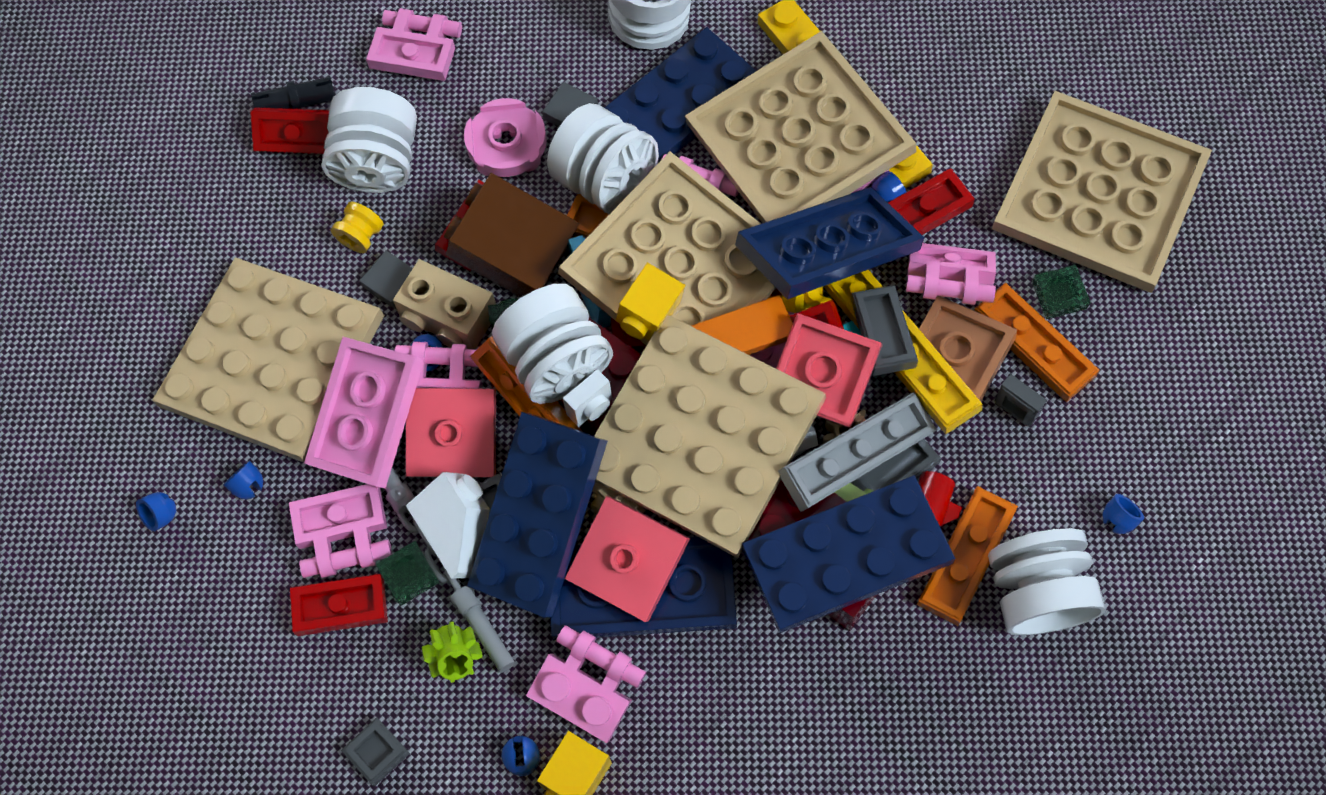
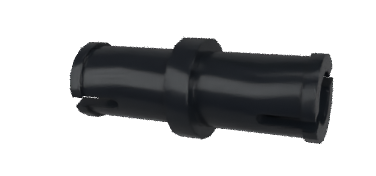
(295, 95)

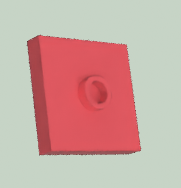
(832, 363)
(451, 432)
(627, 558)

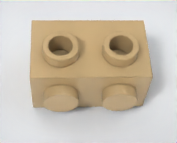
(444, 305)

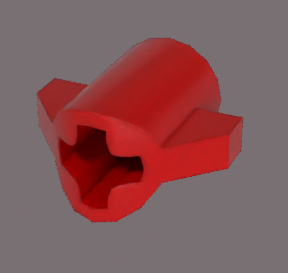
(938, 492)

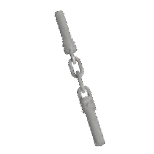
(464, 597)

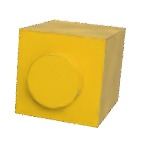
(649, 302)
(574, 768)

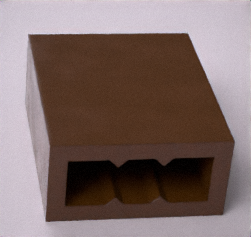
(509, 236)

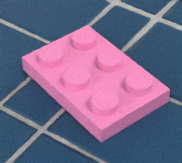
(364, 412)

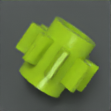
(451, 652)

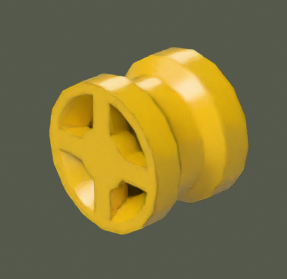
(357, 227)

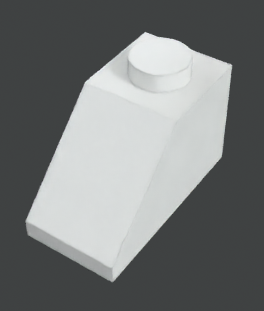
(452, 520)

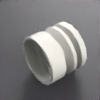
(649, 22)
(369, 140)
(600, 156)
(551, 342)
(1046, 582)

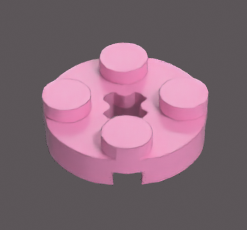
(511, 158)

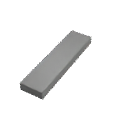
(856, 451)

